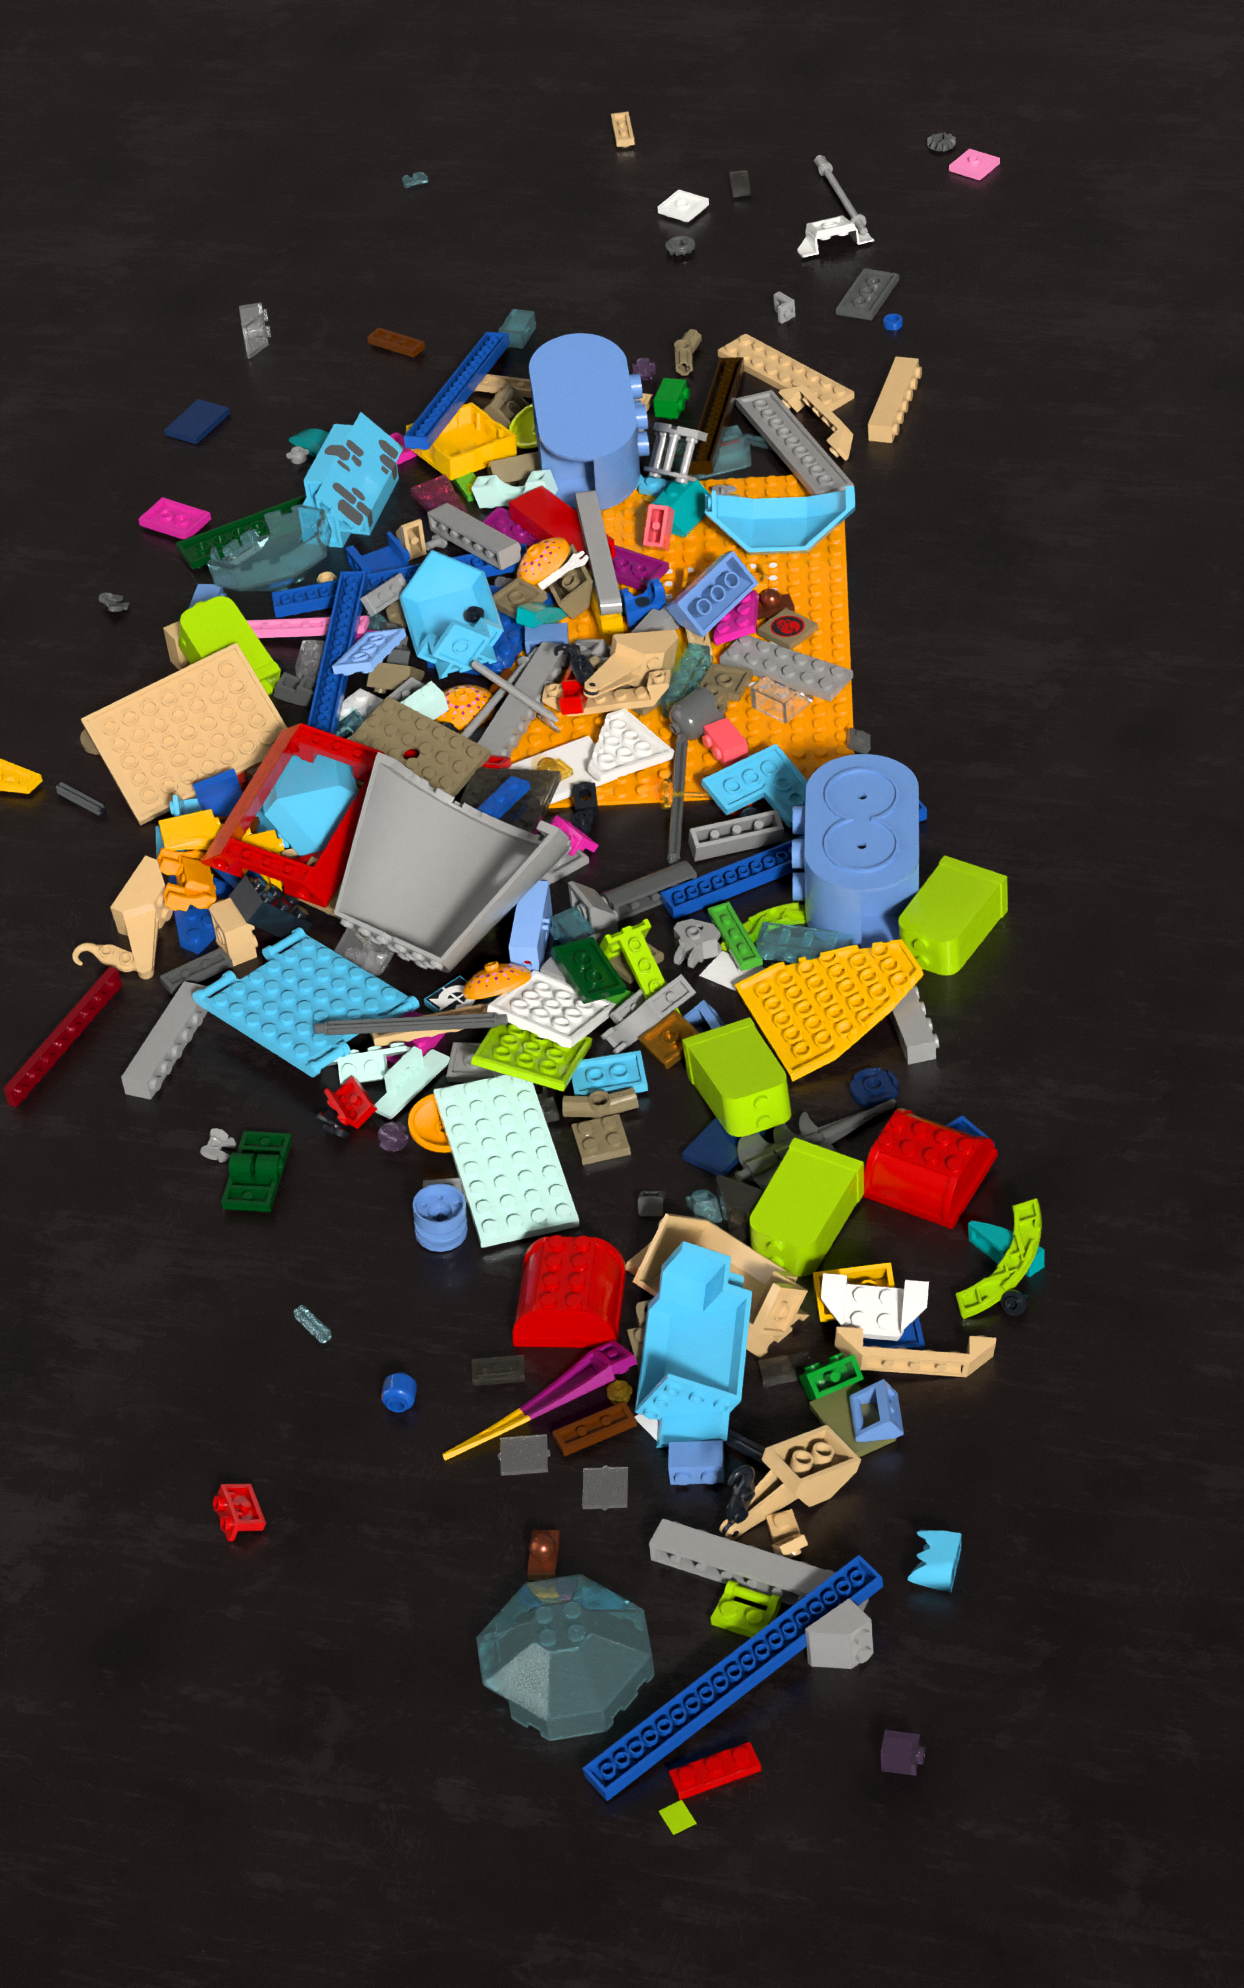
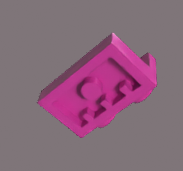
(576, 836)

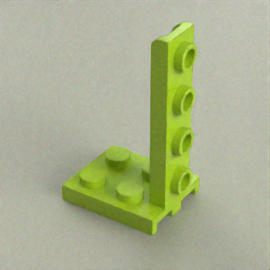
(638, 955)

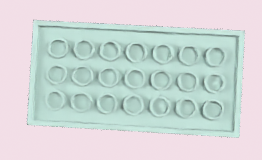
(505, 1159)

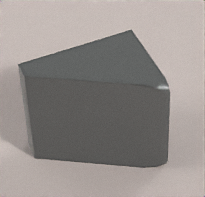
(651, 1203)

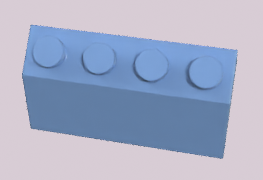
(712, 594)

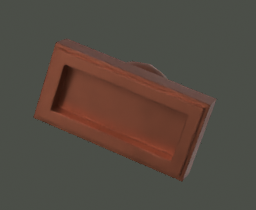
(772, 603)
(543, 1554)

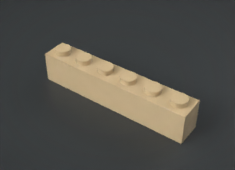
(894, 399)

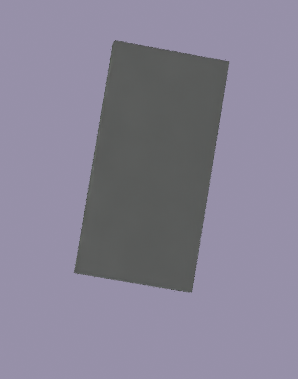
(867, 294)

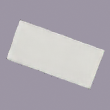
(726, 972)

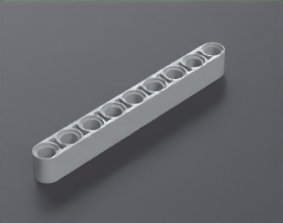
(598, 553)

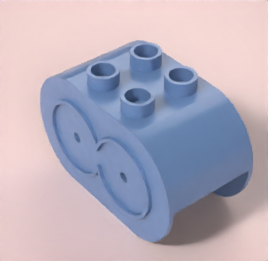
(588, 417)
(858, 847)

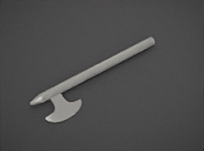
(546, 715)

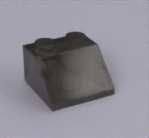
(736, 1206)

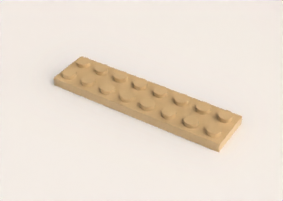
(784, 371)

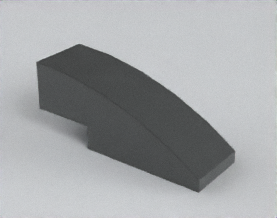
(400, 653)
(295, 689)

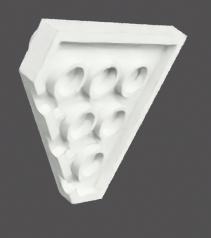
(626, 747)

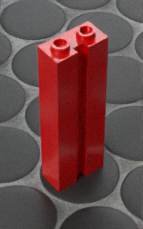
(549, 517)

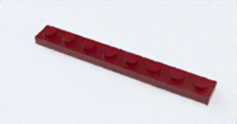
(62, 1037)

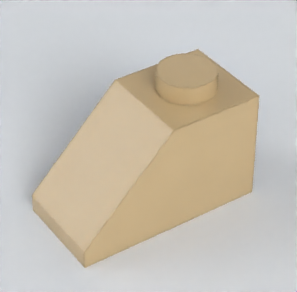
(412, 538)

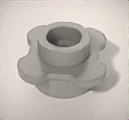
(298, 455)

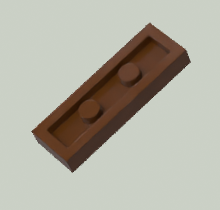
(396, 342)
(594, 1428)

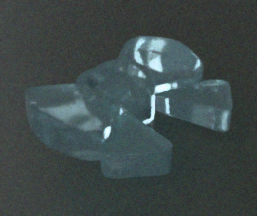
(420, 178)

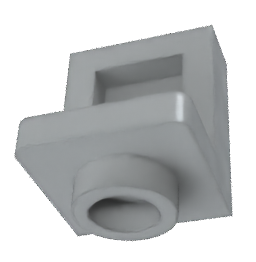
(784, 306)

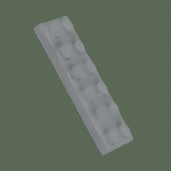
(788, 666)

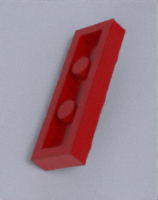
(714, 1770)

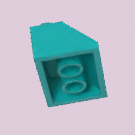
(688, 503)

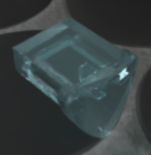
(350, 723)

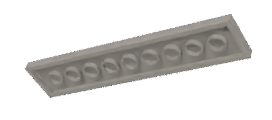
(793, 443)

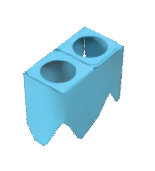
(938, 1560)

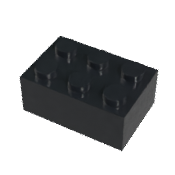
(269, 907)

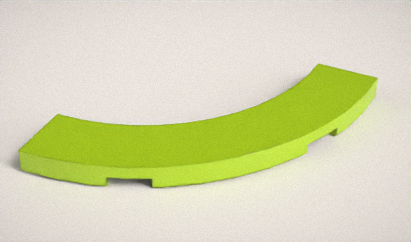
(784, 914)
(1011, 1267)

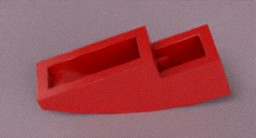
(572, 697)

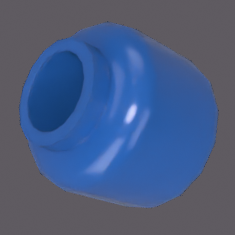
(399, 1392)

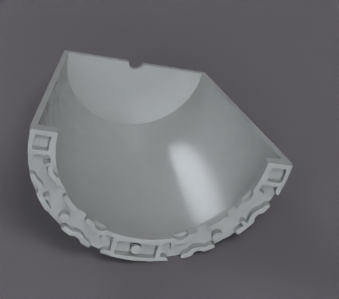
(435, 871)

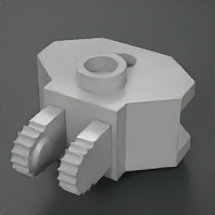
(696, 943)

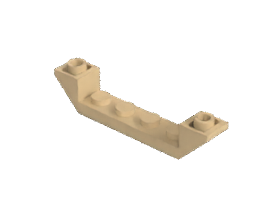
(842, 437)
(619, 699)
(901, 1360)

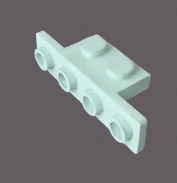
(367, 1065)
(408, 1079)

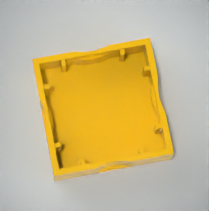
(469, 443)

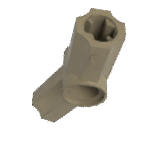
(684, 349)
(599, 1104)

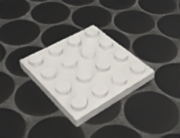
(551, 1010)

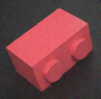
(658, 527)
(725, 742)

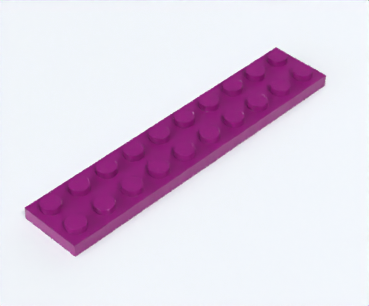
(629, 566)

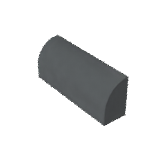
(645, 891)

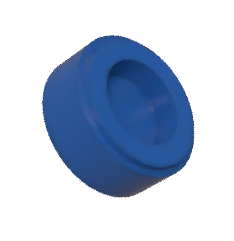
(892, 322)

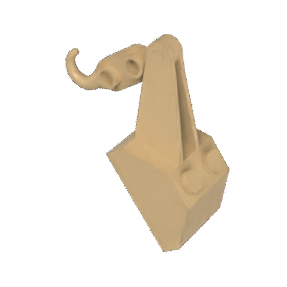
(139, 915)

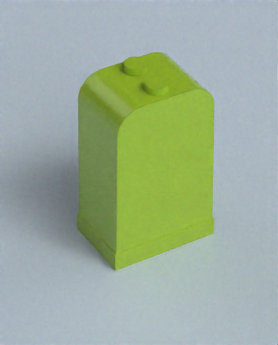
(218, 624)
(952, 915)
(738, 1078)
(805, 1206)

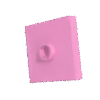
(974, 164)

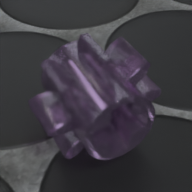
(645, 368)
(393, 1136)

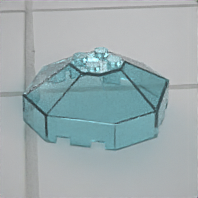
(277, 559)
(566, 1656)

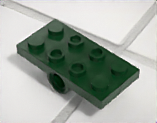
(256, 1171)

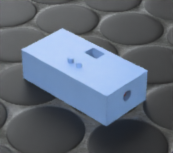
(531, 927)

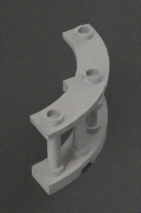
(668, 432)

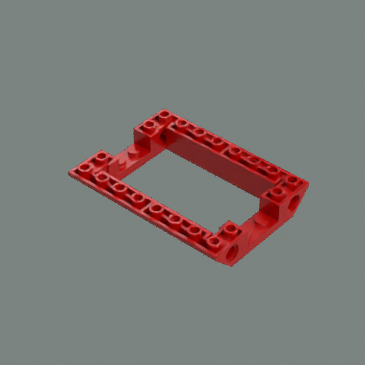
(300, 880)

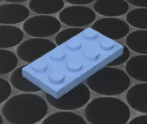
(369, 651)

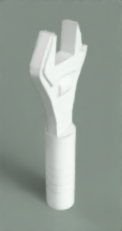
(573, 562)

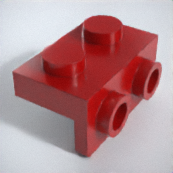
(351, 1103)

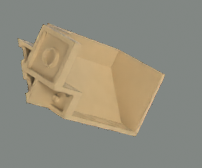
(774, 1291)

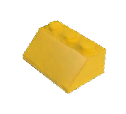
(869, 1275)

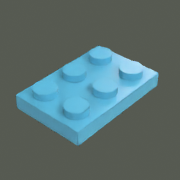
(610, 1074)

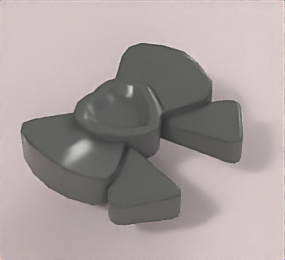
(111, 602)

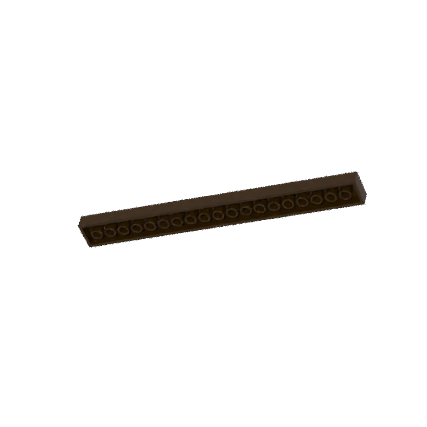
(717, 414)

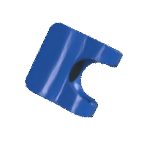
(637, 607)

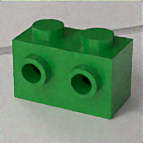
(671, 398)
(830, 1377)

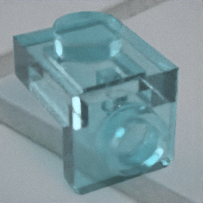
(704, 1205)

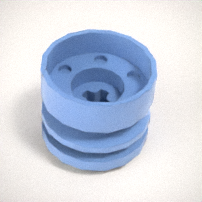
(440, 1217)

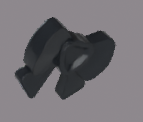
(334, 1125)

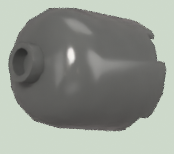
(693, 713)

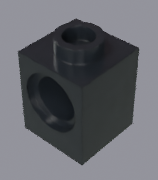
(586, 789)

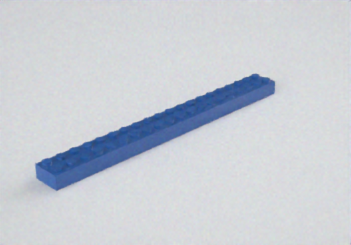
(456, 391)
(323, 594)
(340, 638)
(735, 879)
(726, 1681)

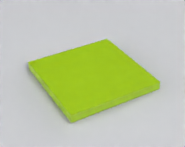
(529, 1056)

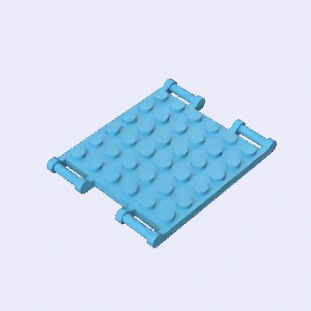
(296, 991)

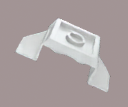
(825, 229)
(878, 1310)

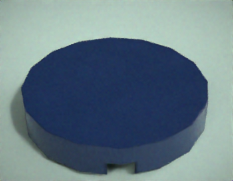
(873, 1087)

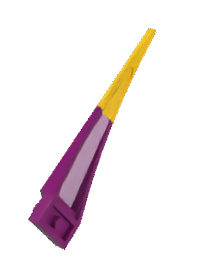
(587, 1375)

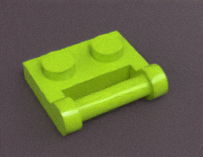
(742, 1617)

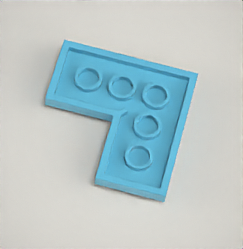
(759, 776)

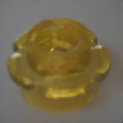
(619, 1392)

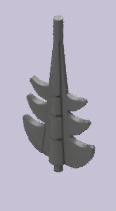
(762, 1159)

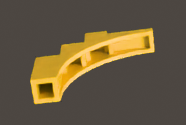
(200, 830)

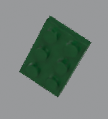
(588, 970)

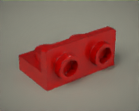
(238, 1509)

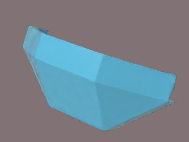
(779, 524)
(310, 802)

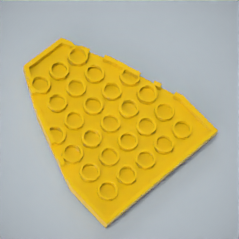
(828, 1002)

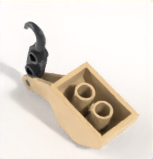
(629, 661)
(802, 1467)

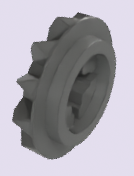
(941, 142)
(680, 245)

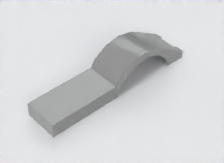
(649, 1014)

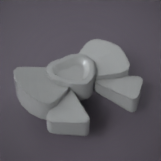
(725, 490)
(213, 1149)

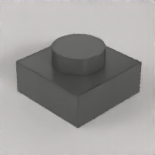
(858, 741)

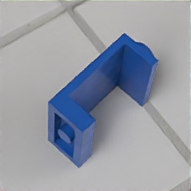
(380, 560)
(219, 793)

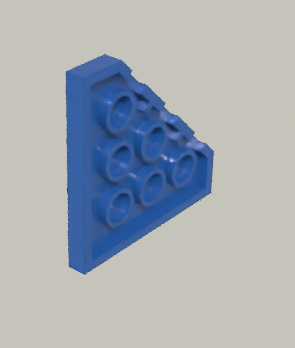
(196, 925)

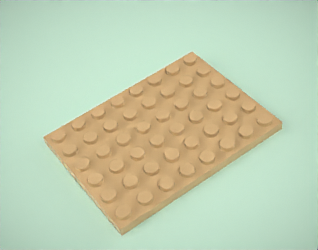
(185, 731)

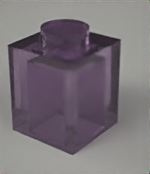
(901, 1752)

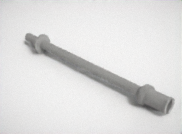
(825, 169)
(522, 662)

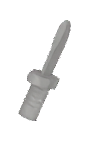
(436, 541)

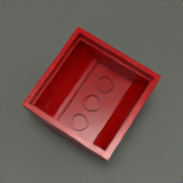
(926, 1167)
(570, 1293)

